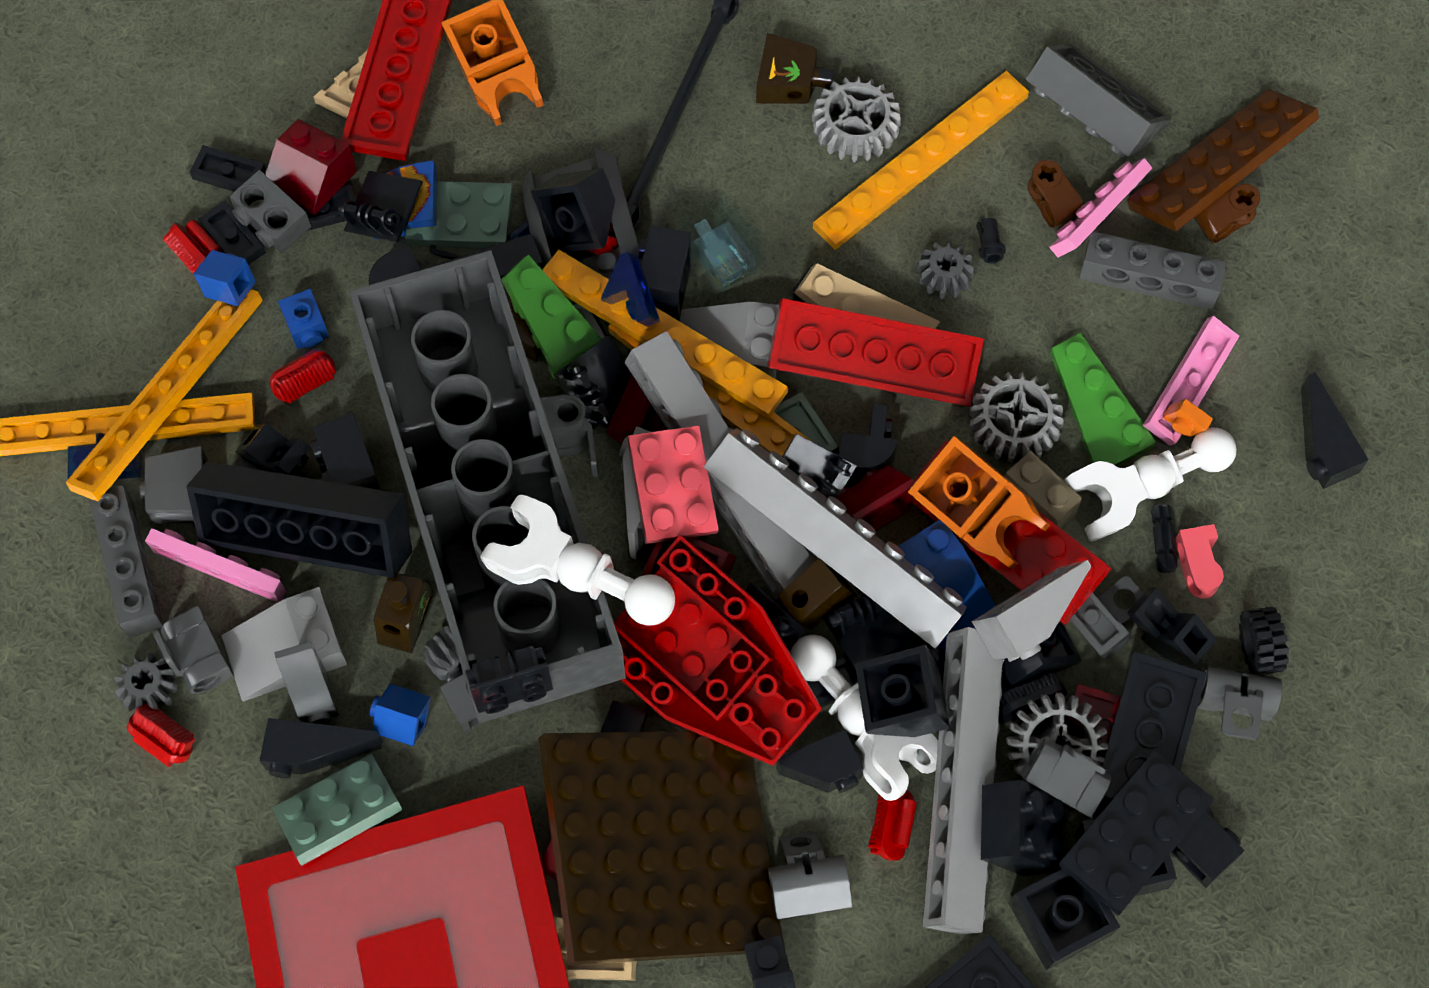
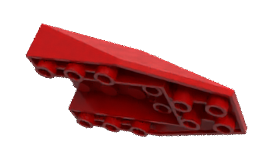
(717, 661)

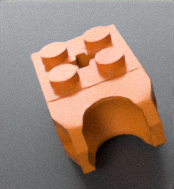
(492, 56)
(986, 507)

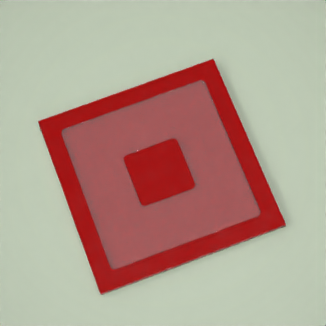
(410, 906)

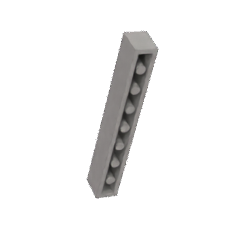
(682, 402)
(836, 536)
(963, 765)

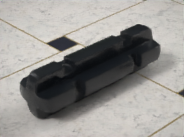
(1164, 538)

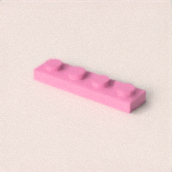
(1094, 212)
(1192, 375)
(204, 559)

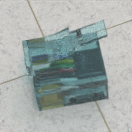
(723, 254)

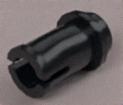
(991, 246)

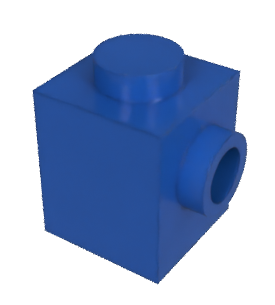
(224, 277)
(304, 319)
(400, 714)

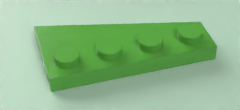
(550, 316)
(1103, 414)

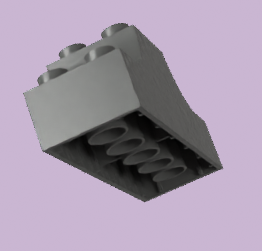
(467, 448)

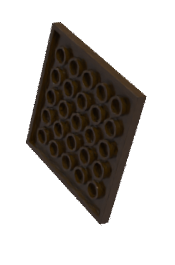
(656, 846)

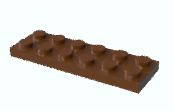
(1222, 159)

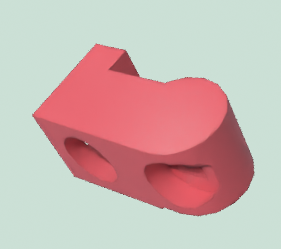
(1197, 561)

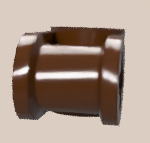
(1053, 193)
(1229, 212)

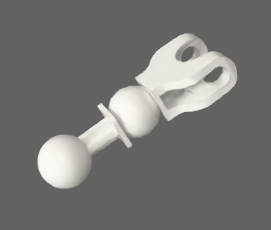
(1148, 478)
(578, 566)
(880, 753)

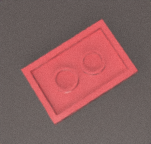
(672, 484)

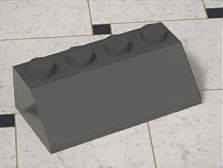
(1096, 99)

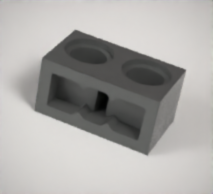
(274, 208)

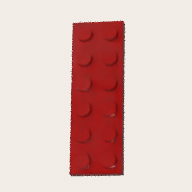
(395, 77)
(875, 352)
(1036, 553)

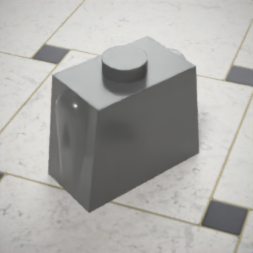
(166, 484)

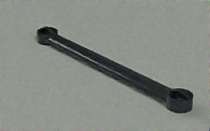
(722, 13)

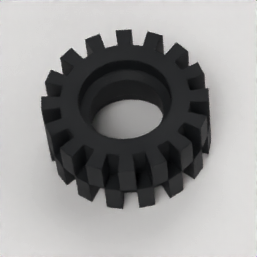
(1263, 641)

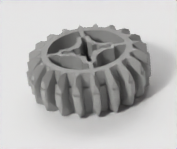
(853, 130)
(1043, 417)
(1056, 725)

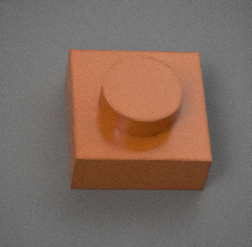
(1187, 418)

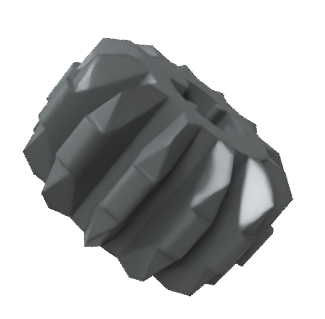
(947, 258)
(442, 655)
(139, 675)

